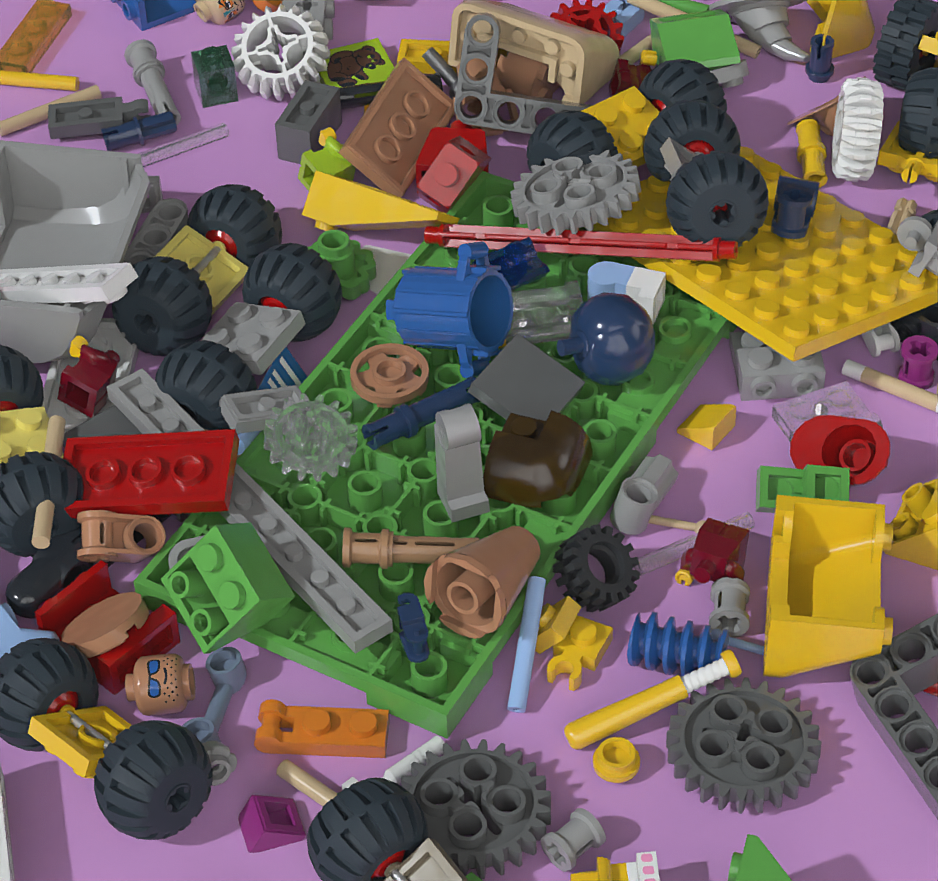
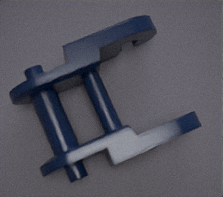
(414, 628)

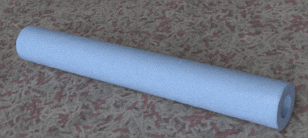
(526, 644)

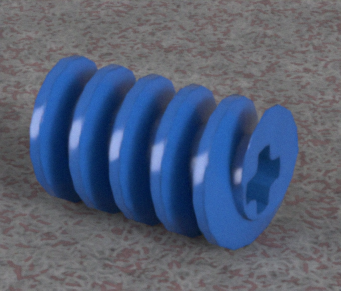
(672, 646)

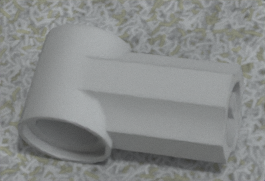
(642, 494)

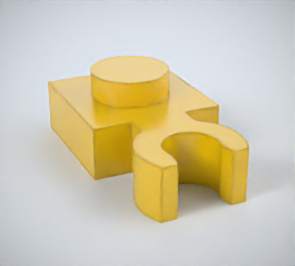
(581, 648)

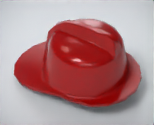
(844, 444)

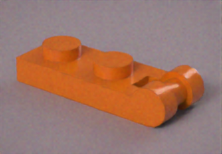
(322, 730)

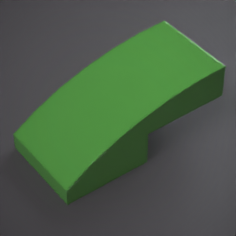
(810, 482)

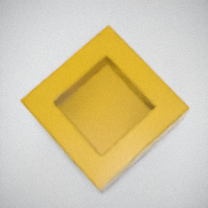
(555, 622)

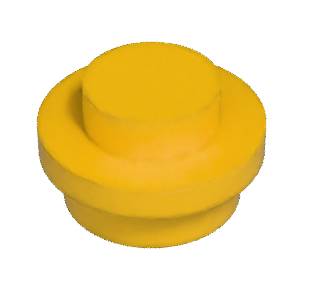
(616, 760)

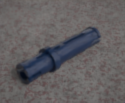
(408, 419)

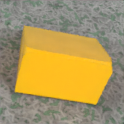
(709, 424)

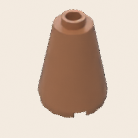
(481, 580)

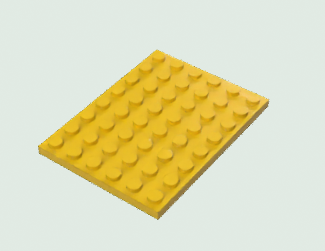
(793, 291)

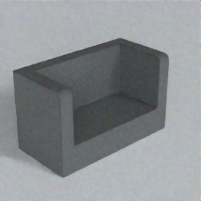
(309, 112)

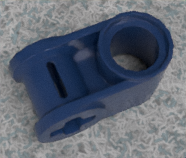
(794, 207)

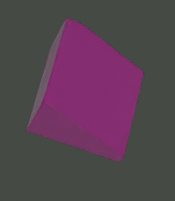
(270, 823)

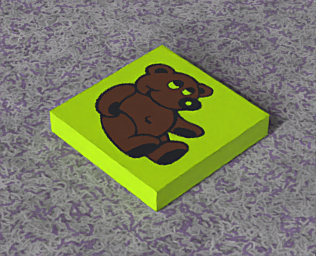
(357, 65)

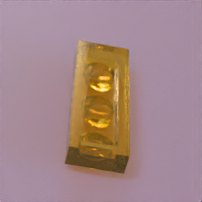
(34, 35)

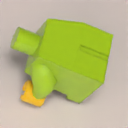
(325, 160)

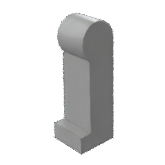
(460, 463)

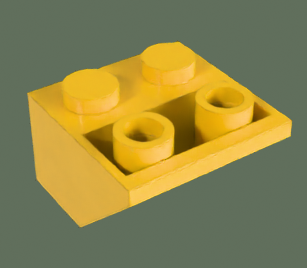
(917, 526)

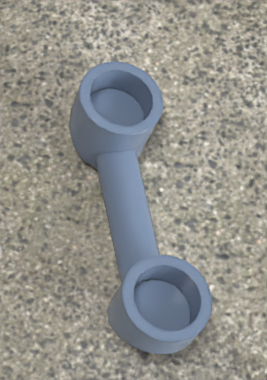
(228, 676)

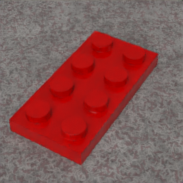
(155, 472)

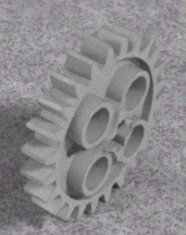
(574, 194)

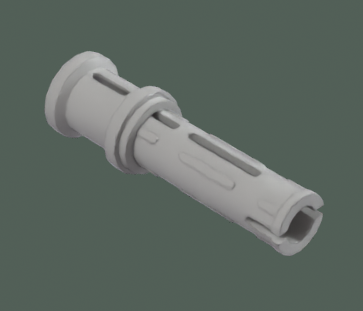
(150, 74)

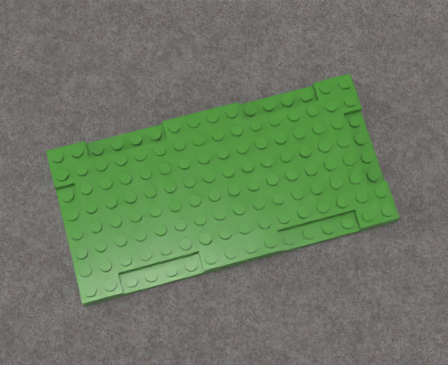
(399, 484)

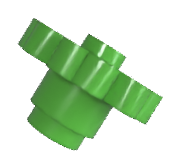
(352, 264)

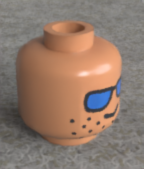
(161, 684)

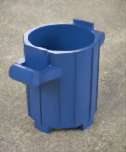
(455, 308)

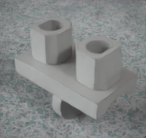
(918, 235)

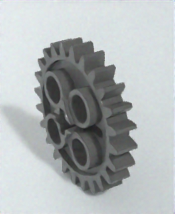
(743, 745)
(503, 787)

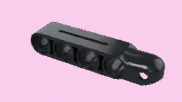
(52, 571)

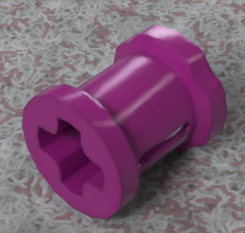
(918, 356)

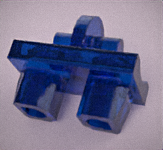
(518, 263)

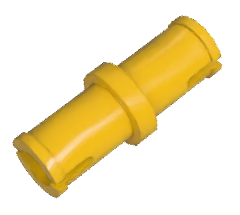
(811, 151)

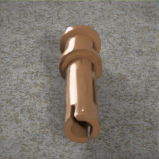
(387, 548)

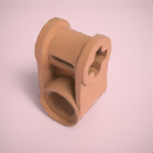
(110, 536)

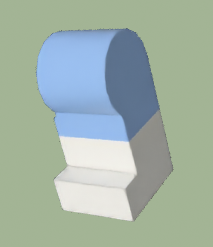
(641, 284)

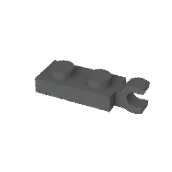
(91, 116)

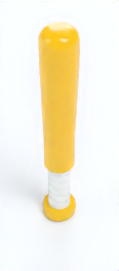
(638, 706)

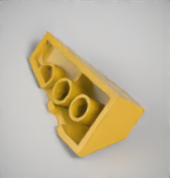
(360, 207)

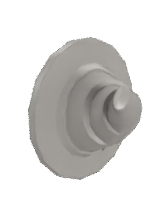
(765, 25)

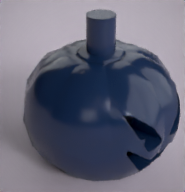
(610, 339)

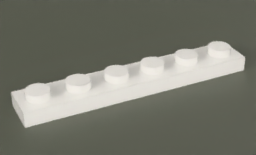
(67, 283)

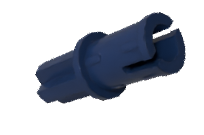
(139, 130)

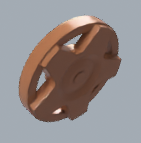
(389, 378)

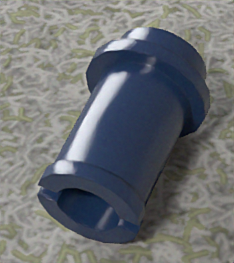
(820, 67)

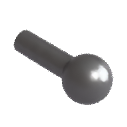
(440, 66)

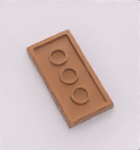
(396, 128)

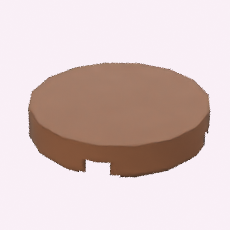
(106, 623)

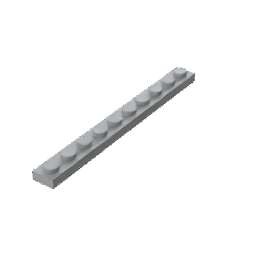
(296, 554)

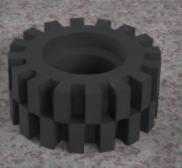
(612, 556)

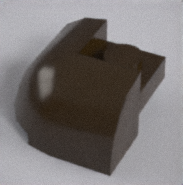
(536, 459)

